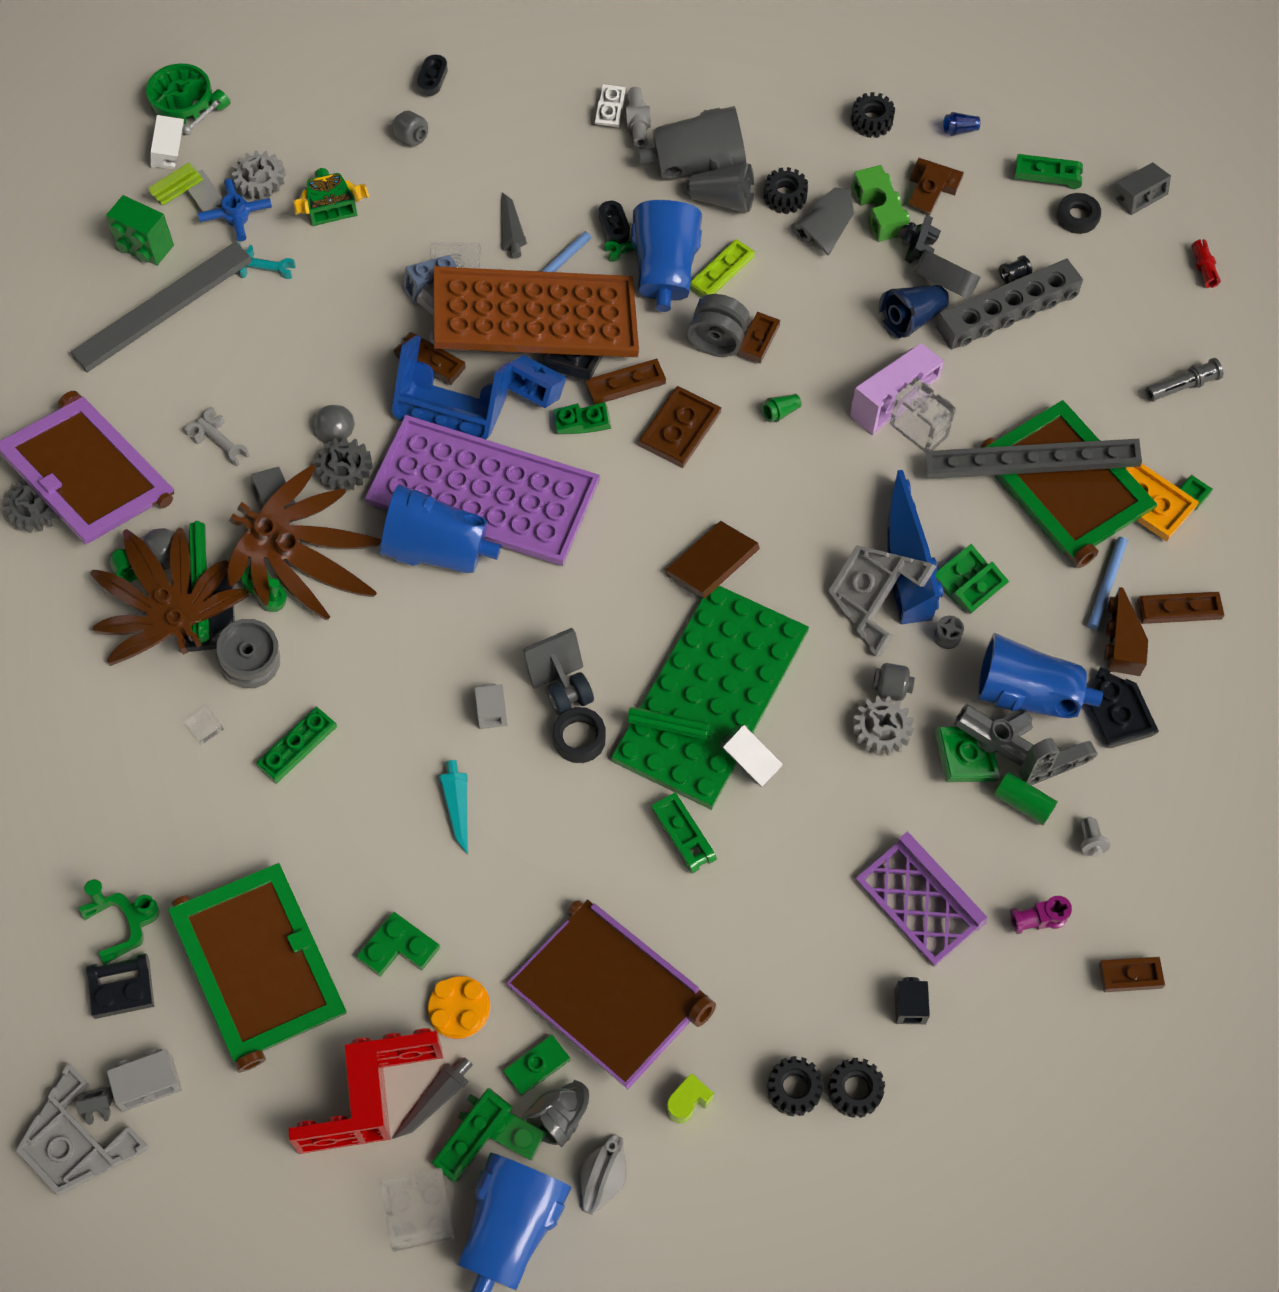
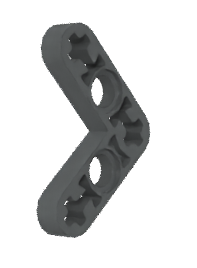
(1046, 761)

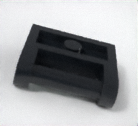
(122, 995)

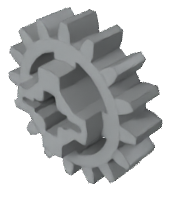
(261, 174)
(889, 735)

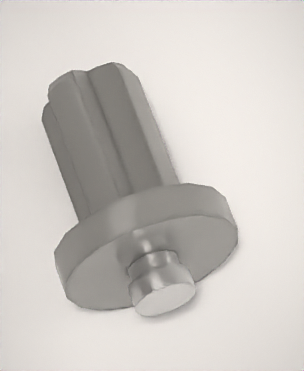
(1094, 842)

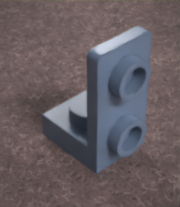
(421, 274)

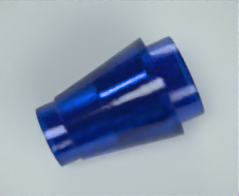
(960, 123)

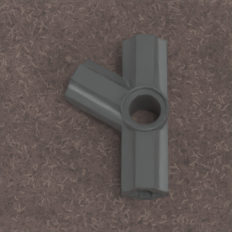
(998, 735)

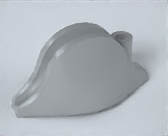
(602, 1174)

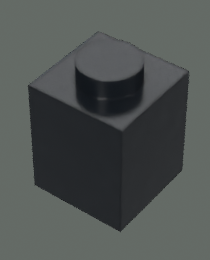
(912, 1001)

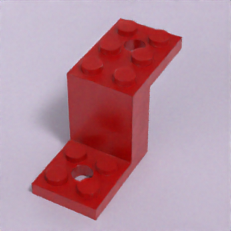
(366, 1091)

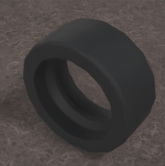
(574, 715)

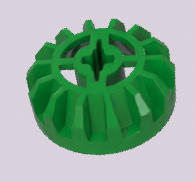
(176, 88)

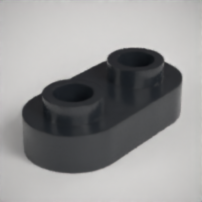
(432, 75)
(616, 223)

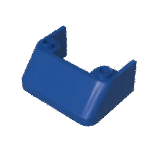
(422, 400)

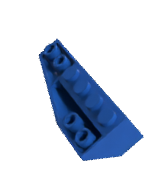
(907, 539)

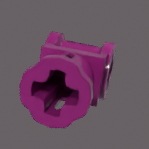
(1041, 915)

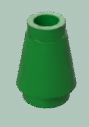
(779, 407)

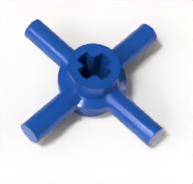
(234, 210)

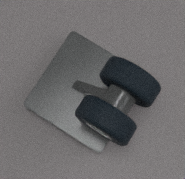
(553, 660)

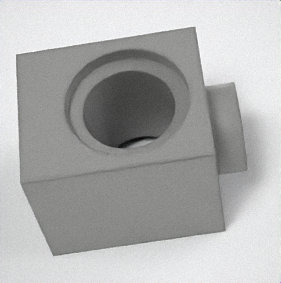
(490, 706)

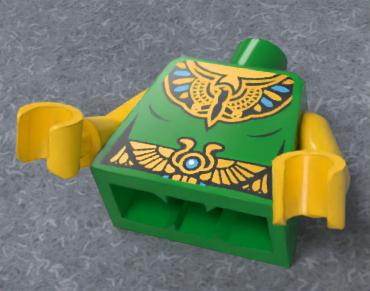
(329, 198)

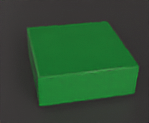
(1196, 489)

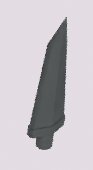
(512, 230)
(441, 1090)

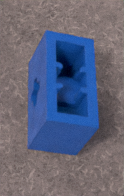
(535, 381)

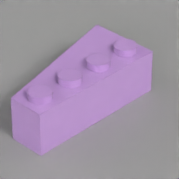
(876, 396)

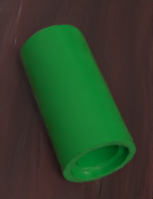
(1025, 798)

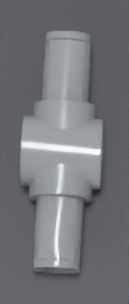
(638, 117)

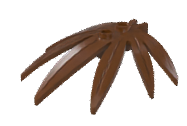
(273, 538)
(168, 606)

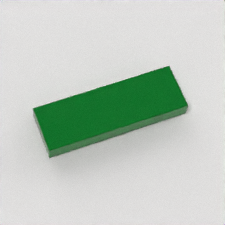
(472, 1135)

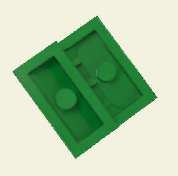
(970, 579)

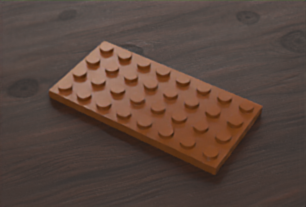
(534, 312)

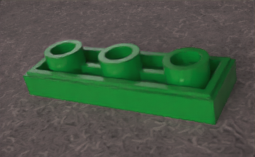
(285, 755)

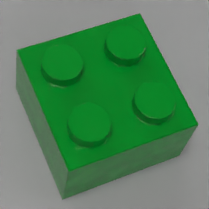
(139, 230)

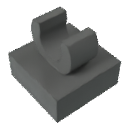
(95, 1101)

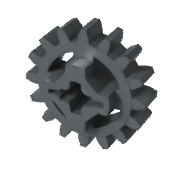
(343, 464)
(28, 509)

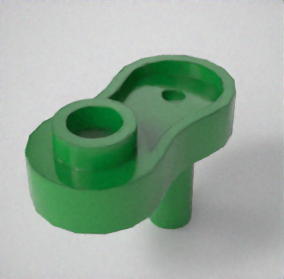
(277, 593)

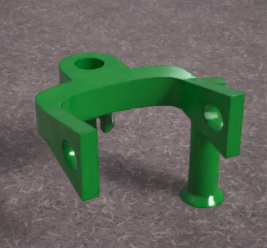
(139, 914)

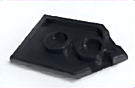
(1122, 712)

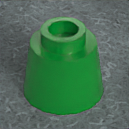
(121, 566)

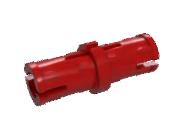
(1206, 263)

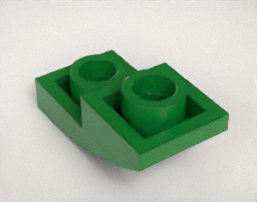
(579, 420)

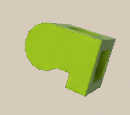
(686, 1098)

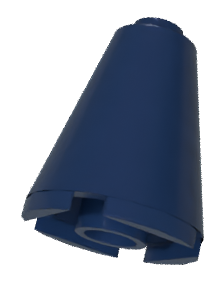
(911, 308)

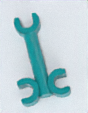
(269, 265)

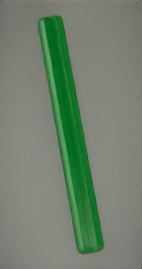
(198, 566)

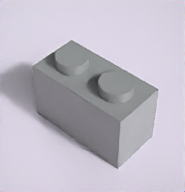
(144, 1079)

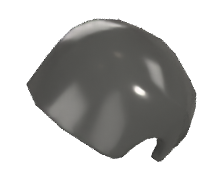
(333, 422)
(160, 543)

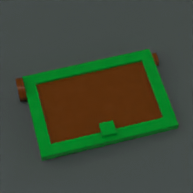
(1078, 505)
(256, 964)

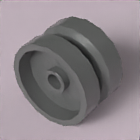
(718, 325)
(248, 653)

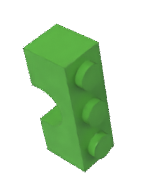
(875, 187)

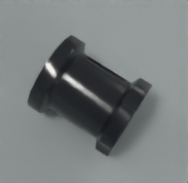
(1010, 268)

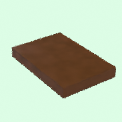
(679, 426)
(712, 559)

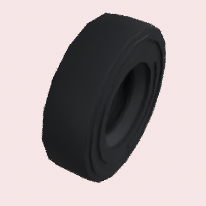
(1077, 225)

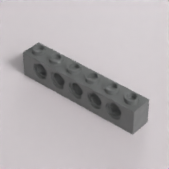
(1009, 304)

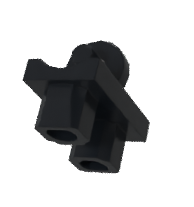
(917, 236)

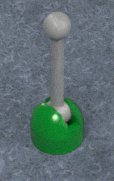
(218, 101)

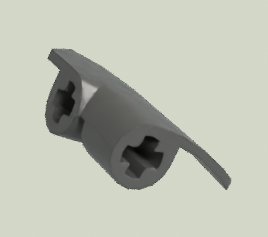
(827, 219)

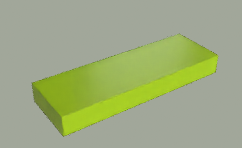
(722, 269)

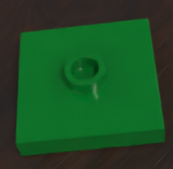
(964, 758)

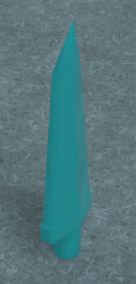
(455, 794)

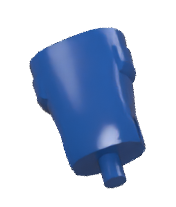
(665, 242)
(434, 533)
(1033, 681)
(509, 1221)

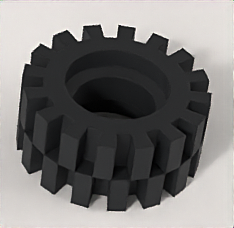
(868, 124)
(789, 180)
(799, 1068)
(869, 1075)

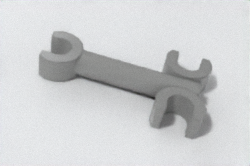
(209, 426)

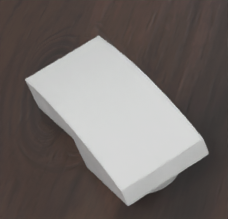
(610, 105)

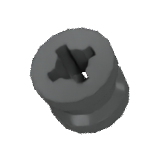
(948, 625)

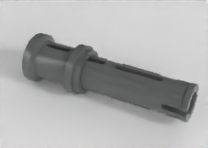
(1195, 377)

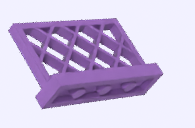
(939, 881)

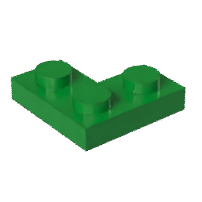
(396, 938)

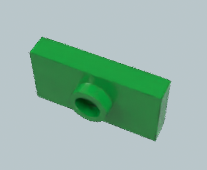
(536, 1065)

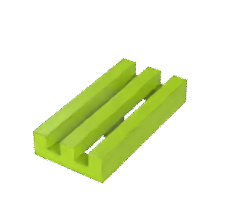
(175, 183)

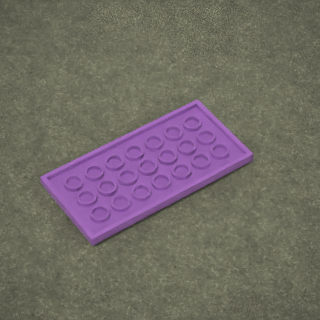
(525, 498)

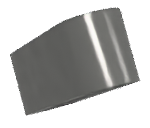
(946, 274)

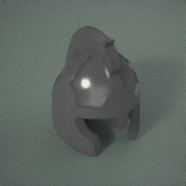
(560, 1112)

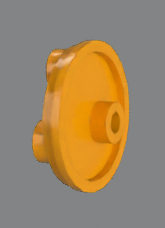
(459, 1007)

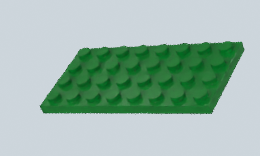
(718, 676)

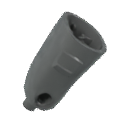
(697, 144)

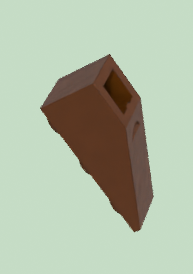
(1128, 640)

